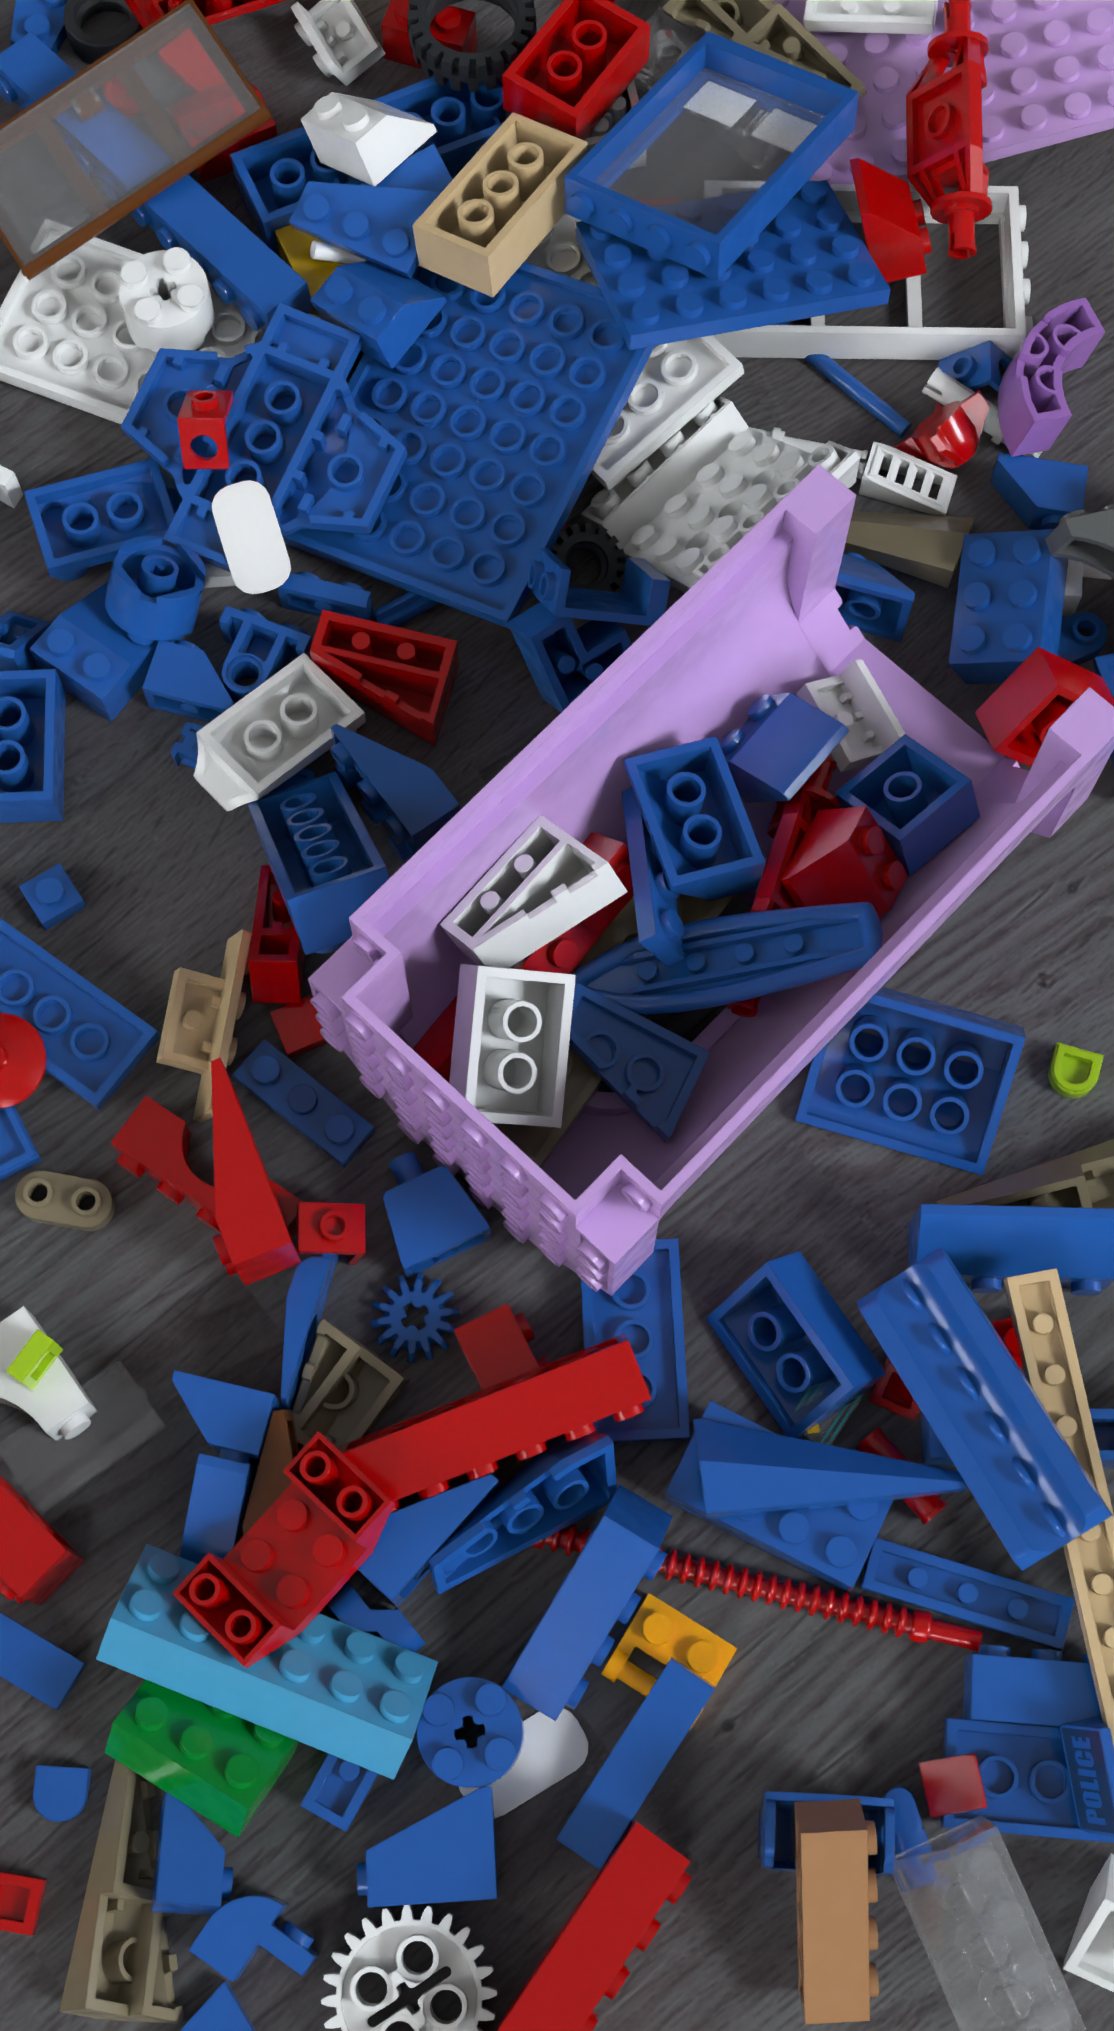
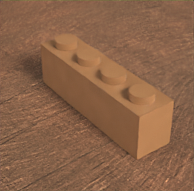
(834, 1910)

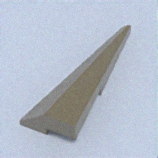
(766, 29)
(343, 1388)
(120, 1946)

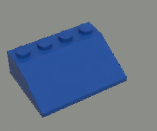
(915, 1079)

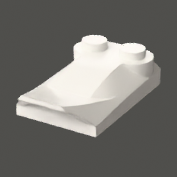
(272, 733)

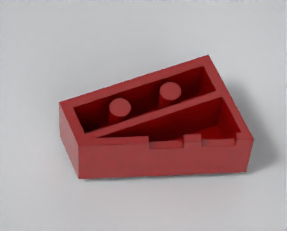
(389, 669)

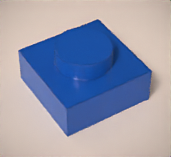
(52, 896)

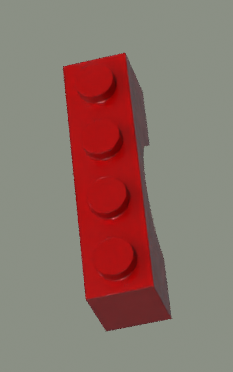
(159, 1144)

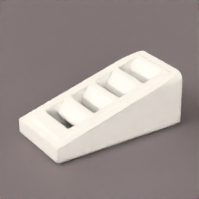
(899, 462)

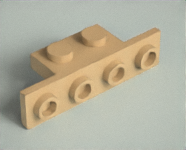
(203, 1019)

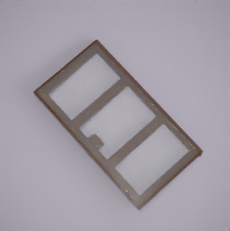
(119, 136)

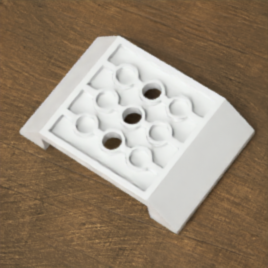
(707, 491)

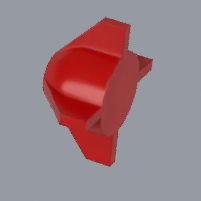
(950, 433)

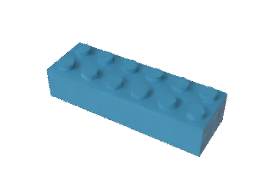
(320, 1688)

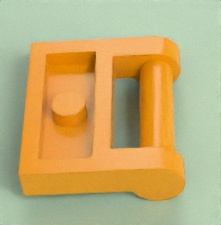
(665, 1634)

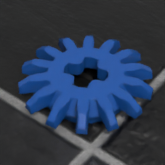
(410, 1337)

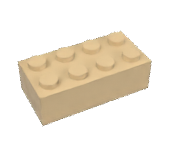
(498, 205)

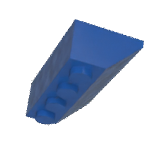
(1018, 1240)

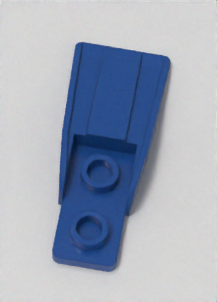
(302, 1316)

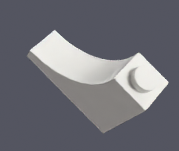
(58, 1398)

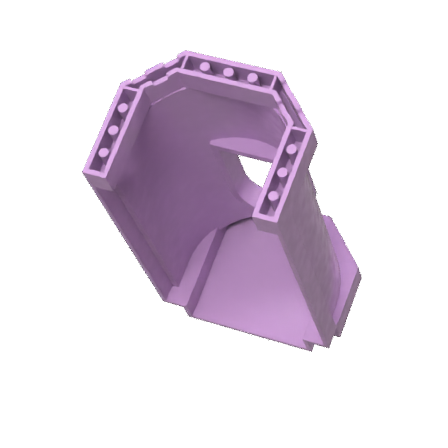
(741, 632)

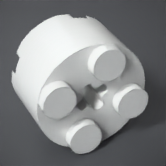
(166, 300)

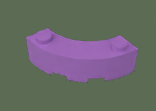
(1031, 390)

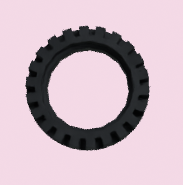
(465, 66)

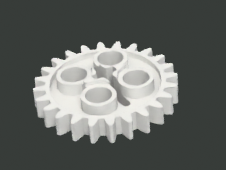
(384, 1953)

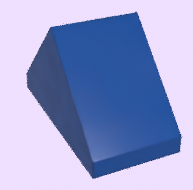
(17, 636)

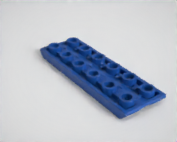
(983, 1409)

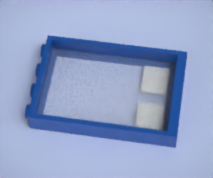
(711, 154)

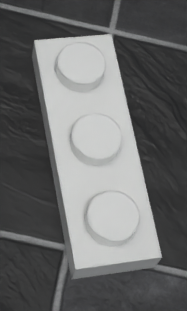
(871, 16)

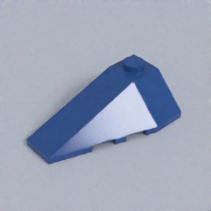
(538, 1501)

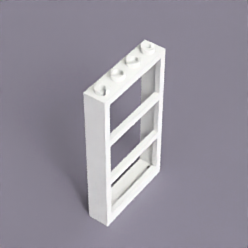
(914, 340)

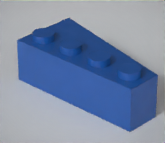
(589, 1603)

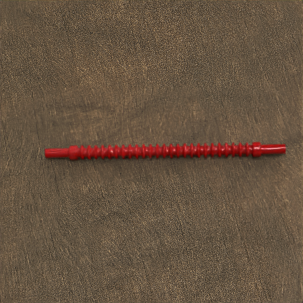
(917, 1625)

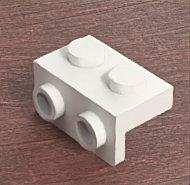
(339, 36)
(862, 708)

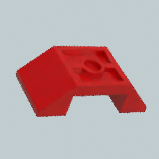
(290, 1556)

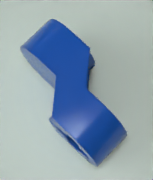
(390, 1624)

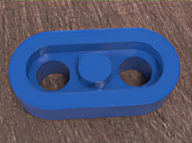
(1077, 647)

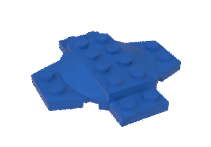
(286, 429)

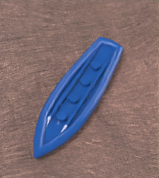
(738, 958)

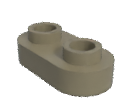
(63, 1201)

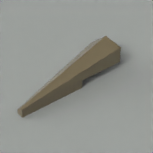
(910, 542)
(1071, 1181)

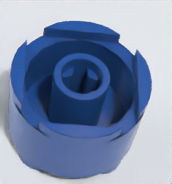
(155, 589)
(446, 1714)

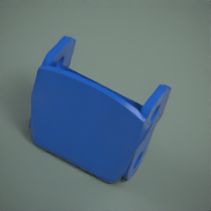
(777, 1829)

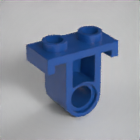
(258, 648)

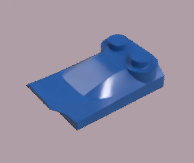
(92, 515)

